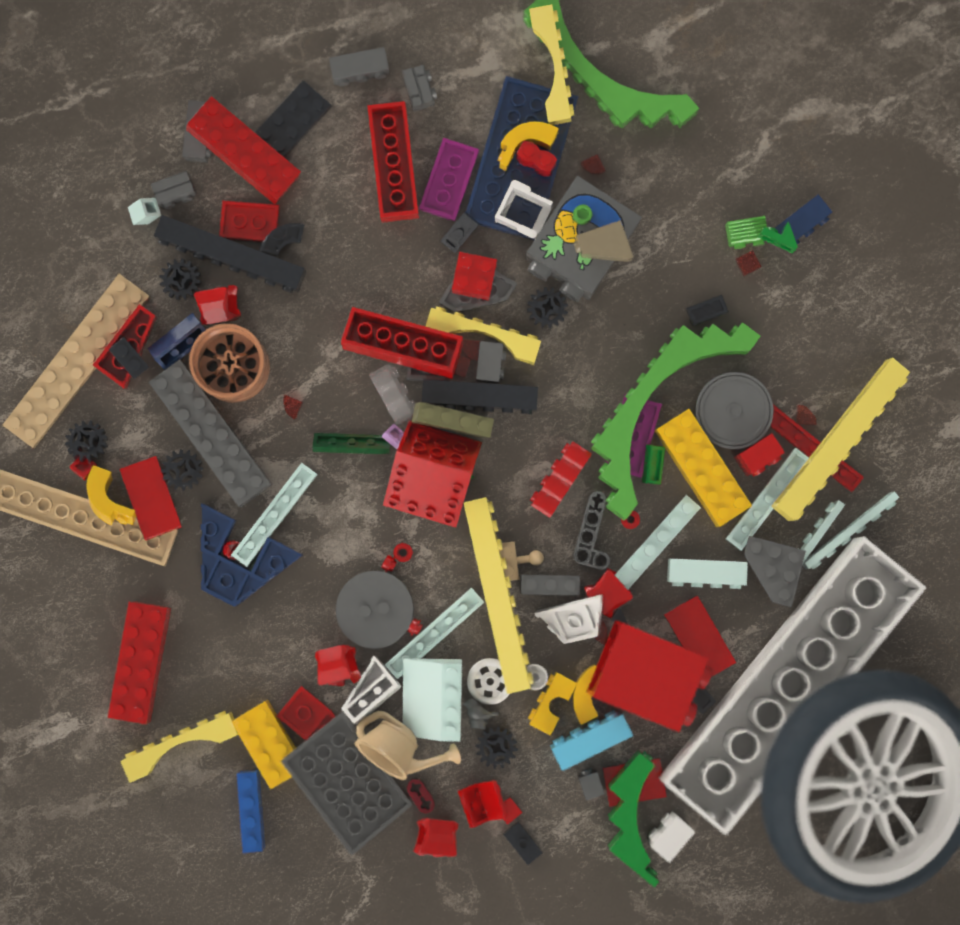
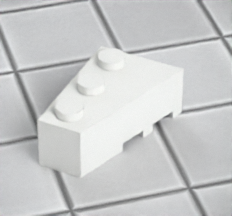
(372, 690)

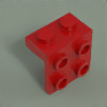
(482, 803)

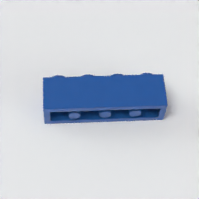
(251, 811)

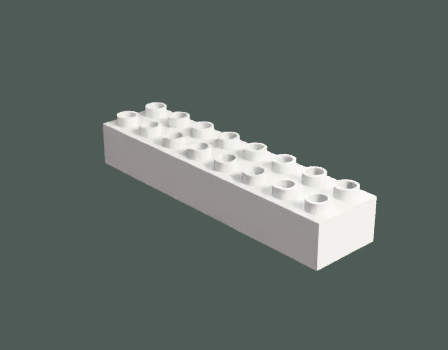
(818, 643)

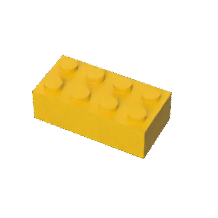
(265, 741)

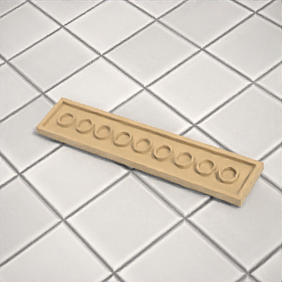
(74, 362)
(75, 516)

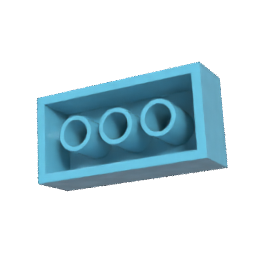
(591, 739)

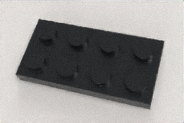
(293, 118)

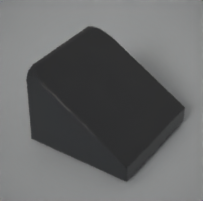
(619, 616)

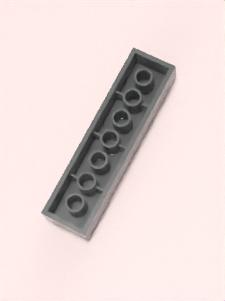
(210, 433)

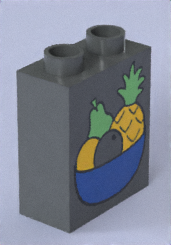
(554, 249)

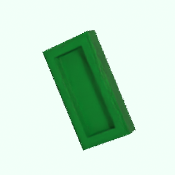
(653, 464)

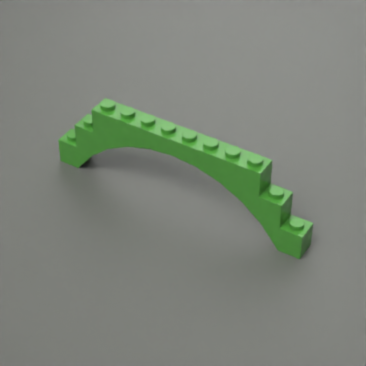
(616, 99)
(616, 438)

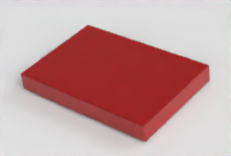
(247, 220)
(652, 788)

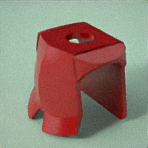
(218, 304)
(612, 590)
(336, 665)
(436, 838)

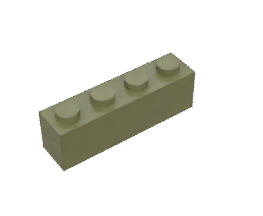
(452, 420)

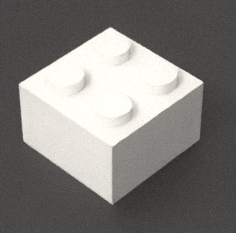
(670, 836)

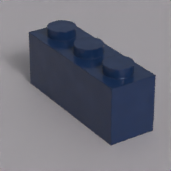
(806, 218)
(177, 342)

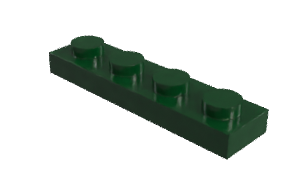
(350, 443)

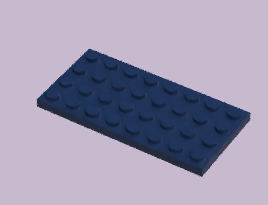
(517, 104)

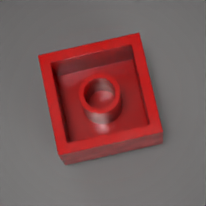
(474, 276)
(759, 455)

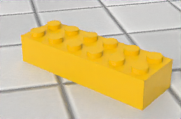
(703, 468)

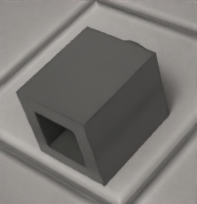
(590, 784)

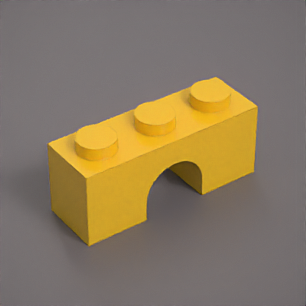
(557, 687)

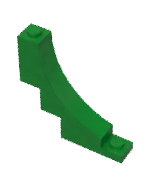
(627, 842)

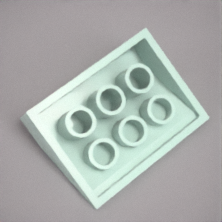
(432, 698)

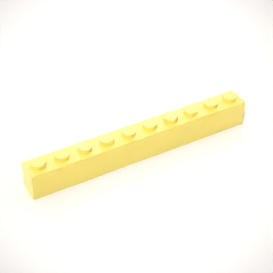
(840, 440)
(497, 595)

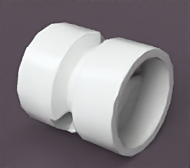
(539, 676)

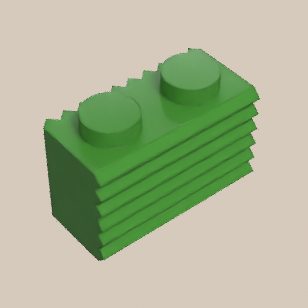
(745, 232)

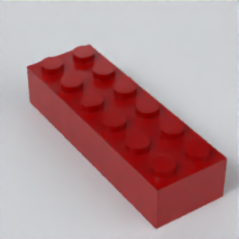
(243, 150)
(393, 161)
(402, 342)
(139, 662)

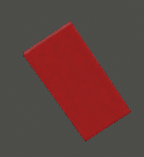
(150, 498)
(699, 634)

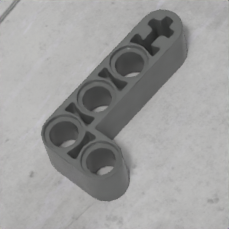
(593, 529)

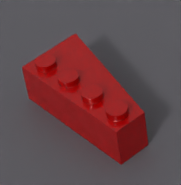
(136, 331)

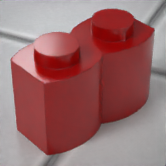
(540, 160)

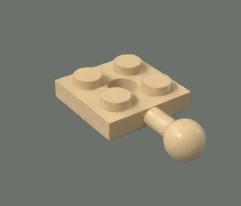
(509, 552)

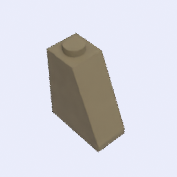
(604, 243)

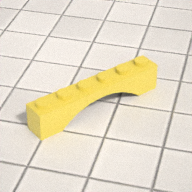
(544, 26)
(521, 347)
(142, 763)

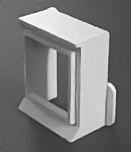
(523, 191)

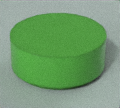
(582, 214)

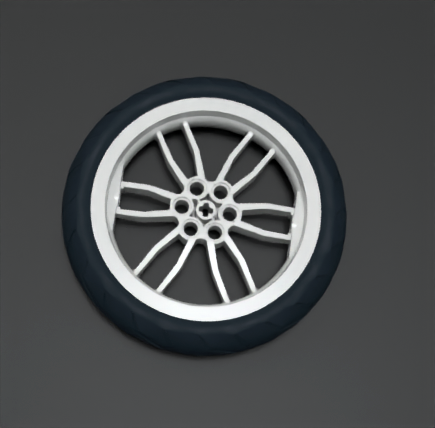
(796, 753)

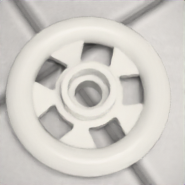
(478, 693)

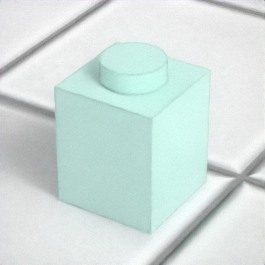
(144, 211)

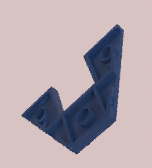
(228, 579)

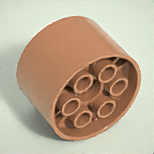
(212, 340)

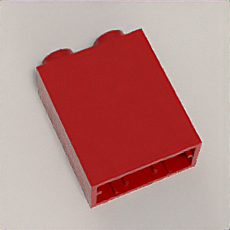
(649, 676)

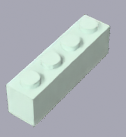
(707, 572)

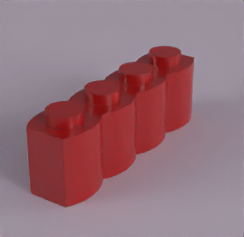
(561, 479)

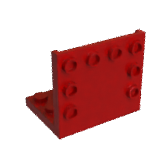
(431, 473)

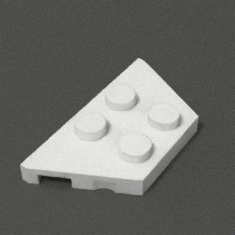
(574, 619)

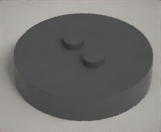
(734, 410)
(374, 609)

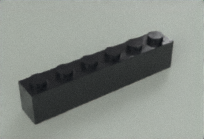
(480, 395)

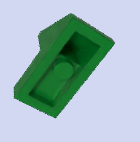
(784, 240)

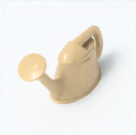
(393, 747)

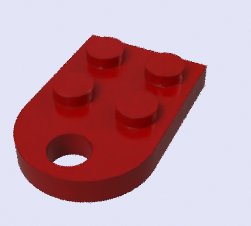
(305, 713)

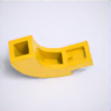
(535, 132)
(102, 506)
(581, 700)

